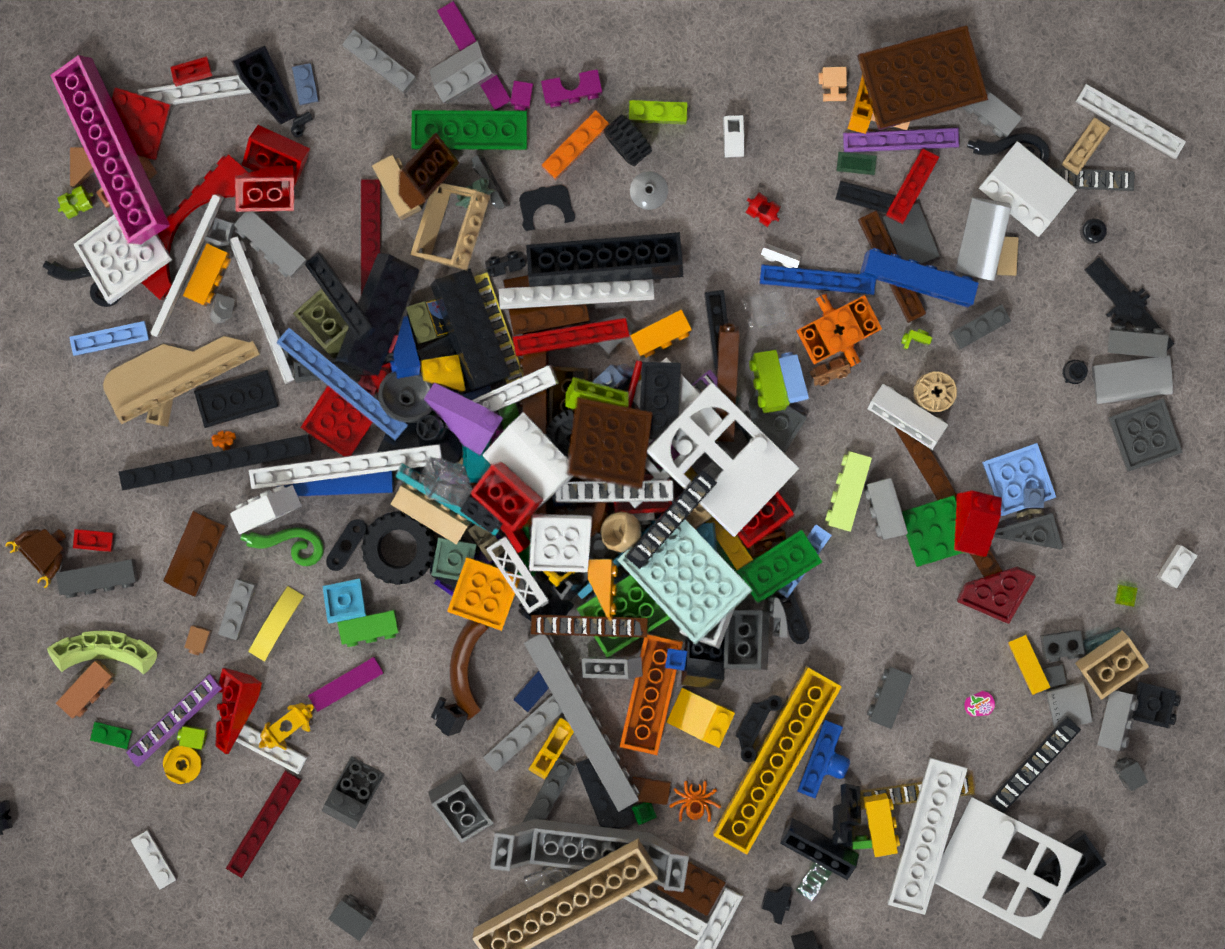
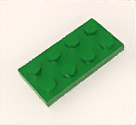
(779, 566)

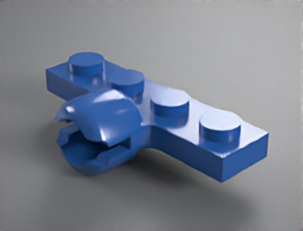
(824, 760)

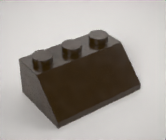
(557, 393)

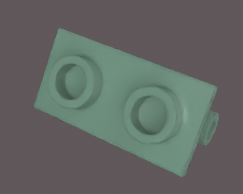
(480, 185)

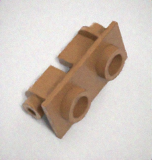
(822, 375)

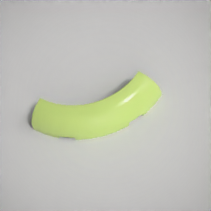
(102, 646)

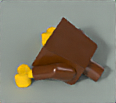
(41, 551)

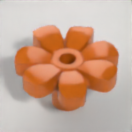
(223, 440)

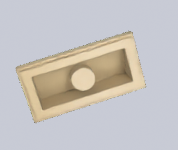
(160, 414)

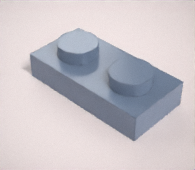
(305, 84)

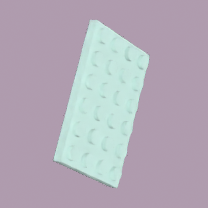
(690, 582)

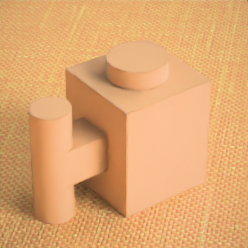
(833, 79)

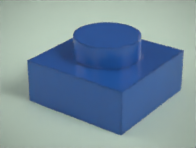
(676, 659)

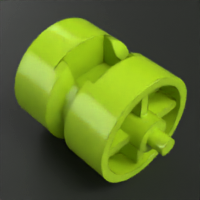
(76, 201)

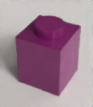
(521, 95)

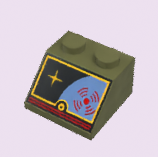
(427, 321)

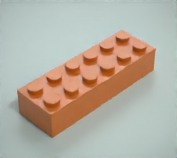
(650, 696)

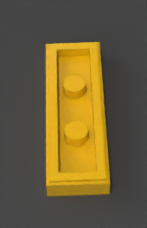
(1029, 665)

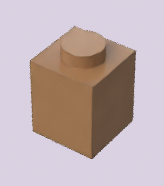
(197, 640)

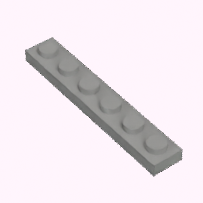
(523, 733)

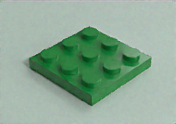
(932, 530)

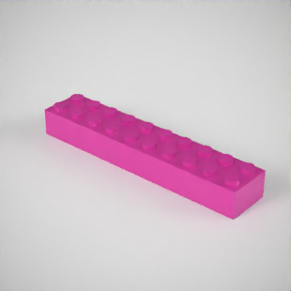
(109, 150)

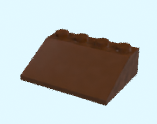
(542, 318)

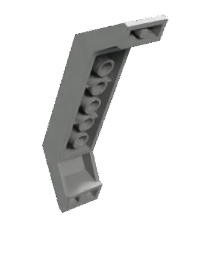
(581, 845)

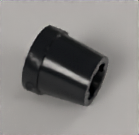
(1074, 371)

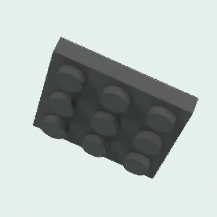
(1145, 435)

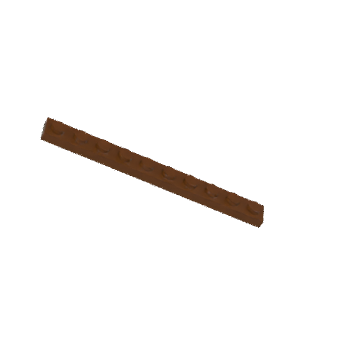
(941, 488)

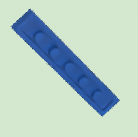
(817, 279)

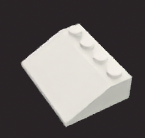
(1029, 187)
(530, 457)

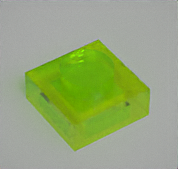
(1125, 595)

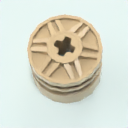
(929, 401)

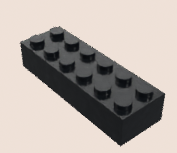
(383, 304)
(470, 329)

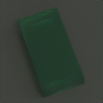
(856, 163)

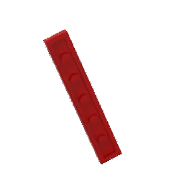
(570, 337)

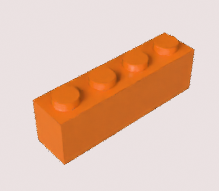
(575, 145)

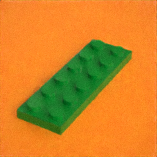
(471, 129)

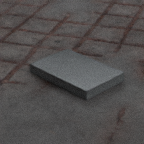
(913, 237)

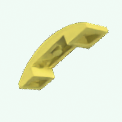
(275, 623)

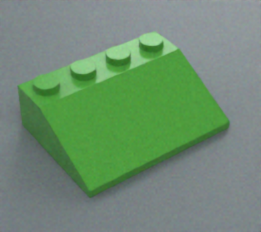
(630, 602)

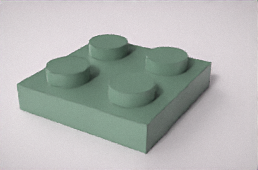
(451, 557)

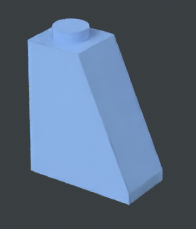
(793, 377)

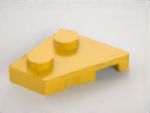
(444, 372)

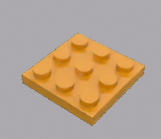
(482, 594)

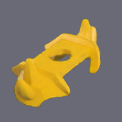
(299, 715)

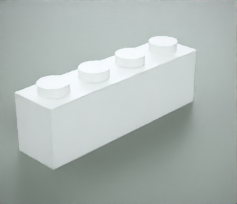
(907, 416)

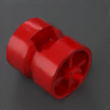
(763, 209)

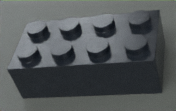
(1050, 869)

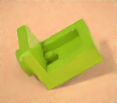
(919, 336)

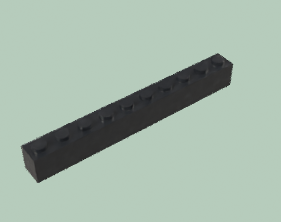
(216, 462)

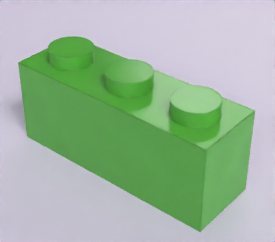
(368, 628)

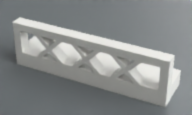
(521, 568)

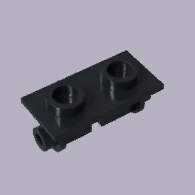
(497, 264)

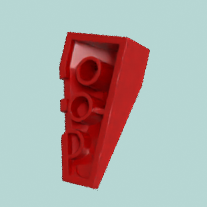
(238, 701)

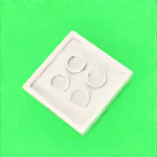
(560, 543)

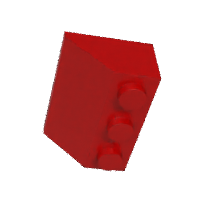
(272, 149)

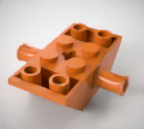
(855, 319)

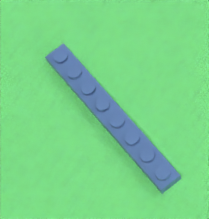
(340, 383)

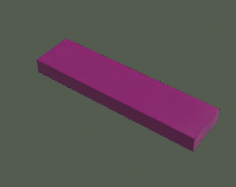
(345, 684)

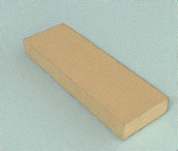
(1085, 146)

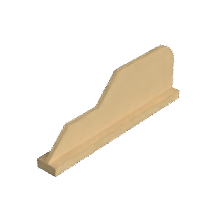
(169, 373)

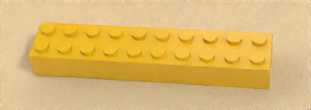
(776, 760)

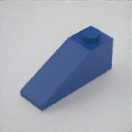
(405, 356)

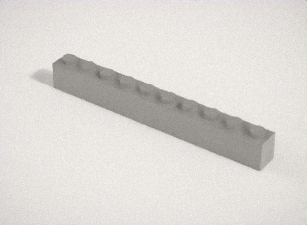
(581, 721)

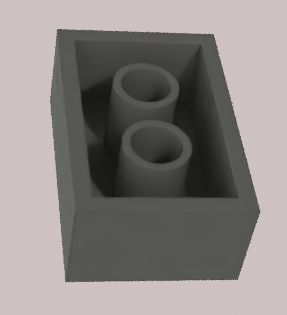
(747, 641)

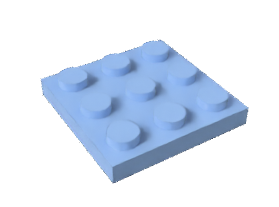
(1013, 473)

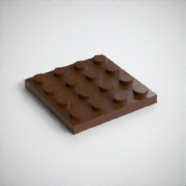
(609, 443)

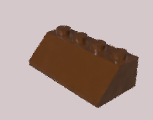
(425, 171)
(195, 554)

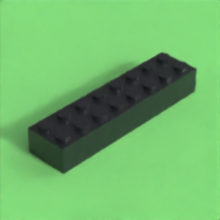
(605, 260)

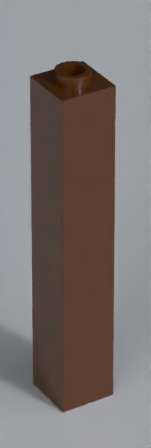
(727, 372)

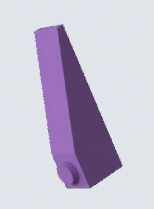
(467, 419)

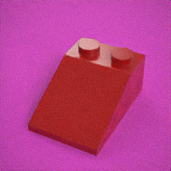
(265, 190)
(766, 520)
(976, 522)

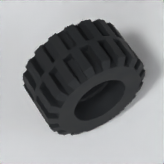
(627, 140)

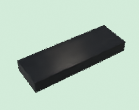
(864, 197)

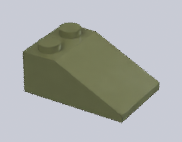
(323, 322)

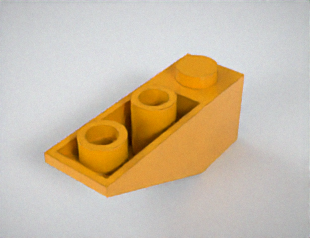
(601, 577)

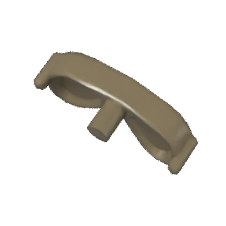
(1029, 512)

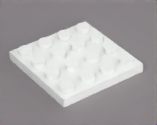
(118, 264)

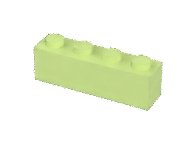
(849, 491)

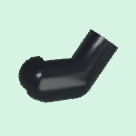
(299, 123)

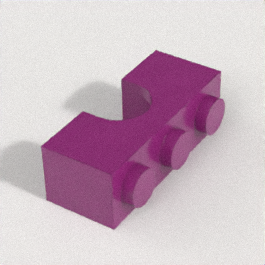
(588, 88)

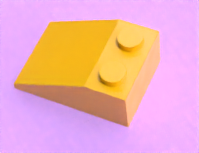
(700, 717)

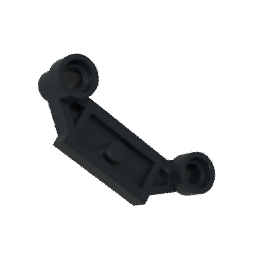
(753, 723)

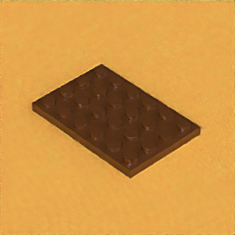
(922, 77)

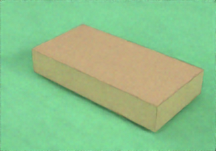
(1008, 258)

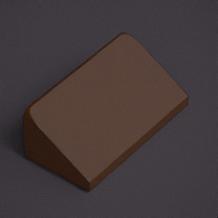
(767, 543)
(652, 790)

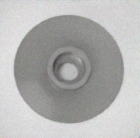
(648, 200)

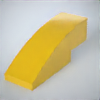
(551, 749)

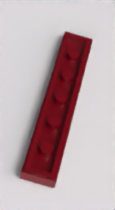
(263, 824)

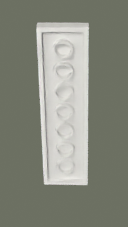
(927, 835)

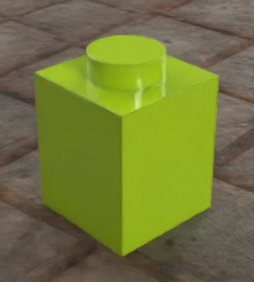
(192, 737)

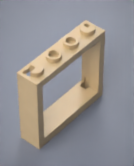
(432, 221)

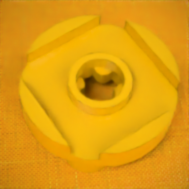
(193, 762)

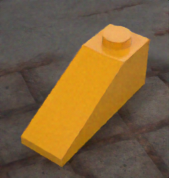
(861, 111)

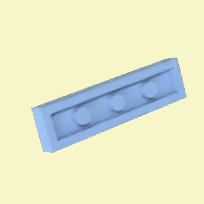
(109, 338)

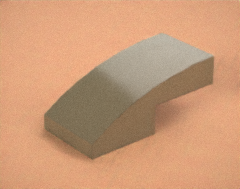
(485, 540)

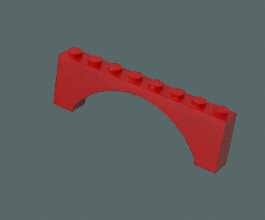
(219, 182)

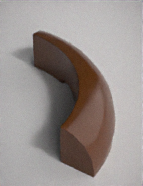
(460, 667)

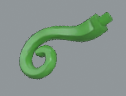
(261, 541)

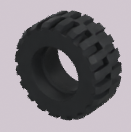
(372, 548)

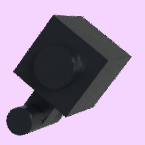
(449, 718)

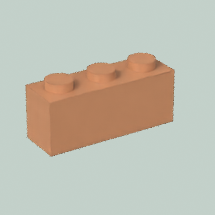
(86, 689)

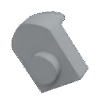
(221, 309)

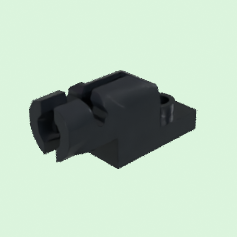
(846, 815)

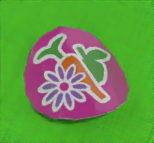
(979, 704)

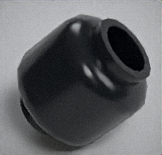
(1097, 226)

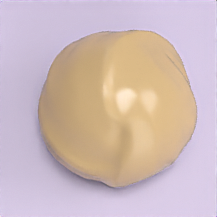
(620, 531)

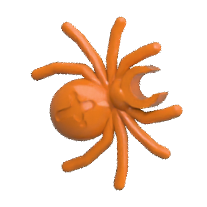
(695, 802)

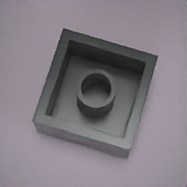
(352, 917)

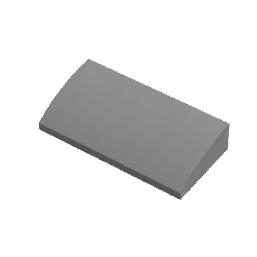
(983, 238)
(1132, 379)

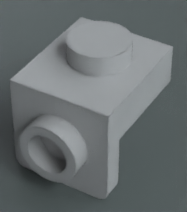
(221, 232)

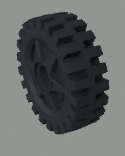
(560, 431)

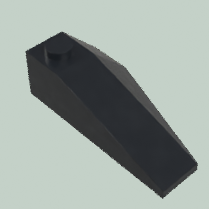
(261, 78)

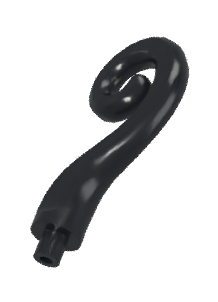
(988, 148)
(64, 273)

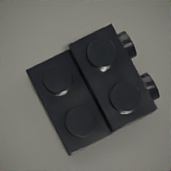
(554, 607)
(1156, 705)

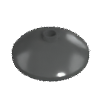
(394, 391)

